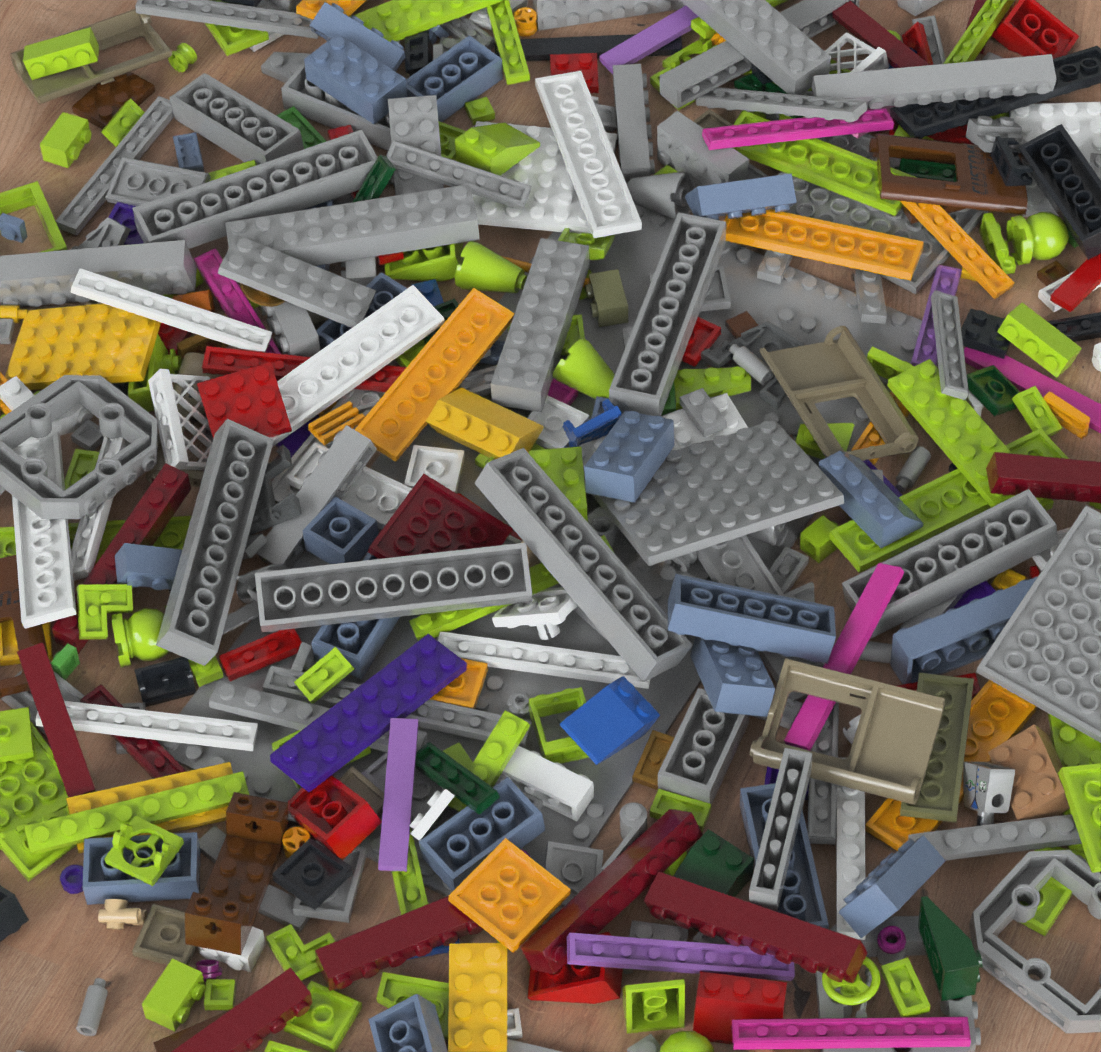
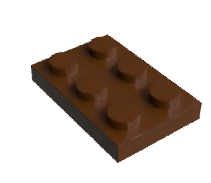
(105, 100)

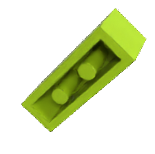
(61, 53)
(1039, 339)
(140, 390)

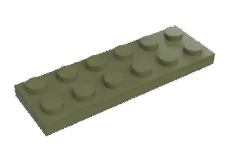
(944, 772)

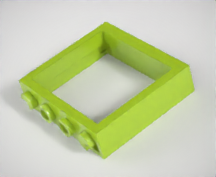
(28, 196)

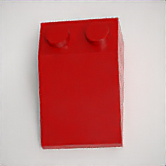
(1034, 31)
(334, 816)
(576, 984)

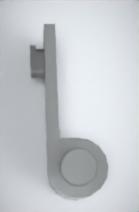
(632, 825)

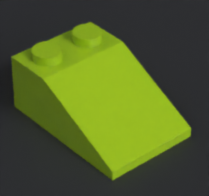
(494, 147)
(427, 263)
(654, 1006)

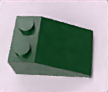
(716, 865)
(949, 953)

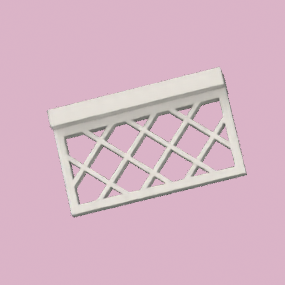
(875, 61)
(171, 421)

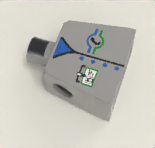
(987, 789)

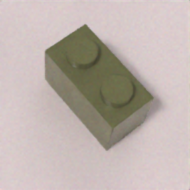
(607, 297)

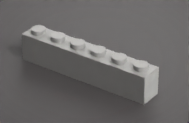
(631, 121)
(331, 478)
(780, 829)

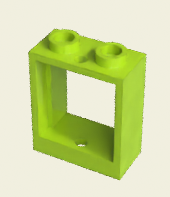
(543, 705)

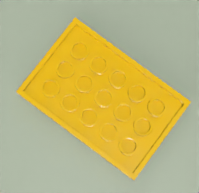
(82, 342)

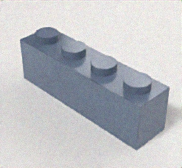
(332, 21)
(147, 566)

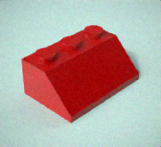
(732, 997)

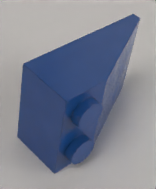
(610, 720)

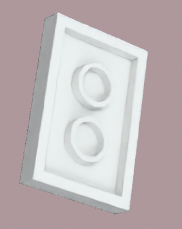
(544, 612)

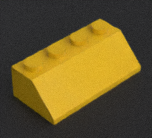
(482, 424)

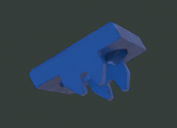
(594, 428)

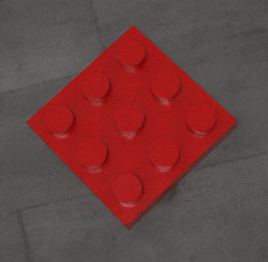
(247, 398)

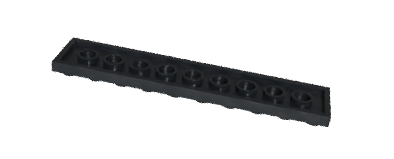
(1072, 72)

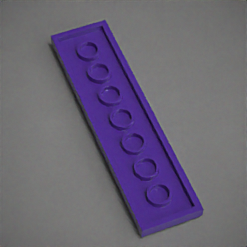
(367, 712)

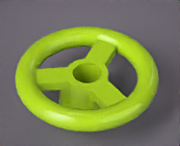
(855, 992)

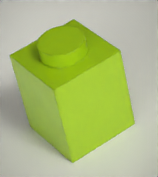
(816, 540)

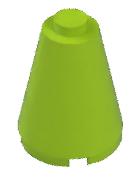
(488, 271)
(585, 370)

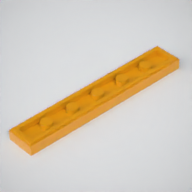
(962, 247)

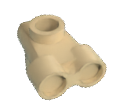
(117, 914)

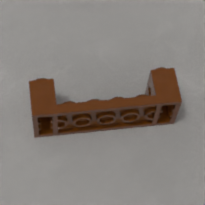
(240, 876)

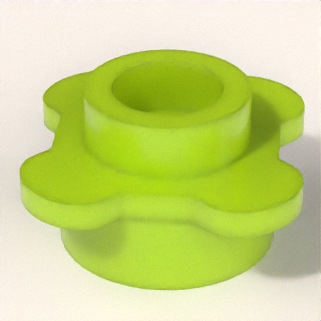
(172, 362)

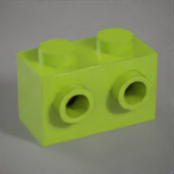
(65, 140)
(174, 995)

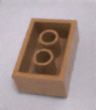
(1036, 783)

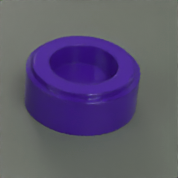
(72, 879)

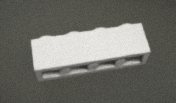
(550, 782)

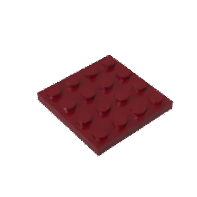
(437, 521)

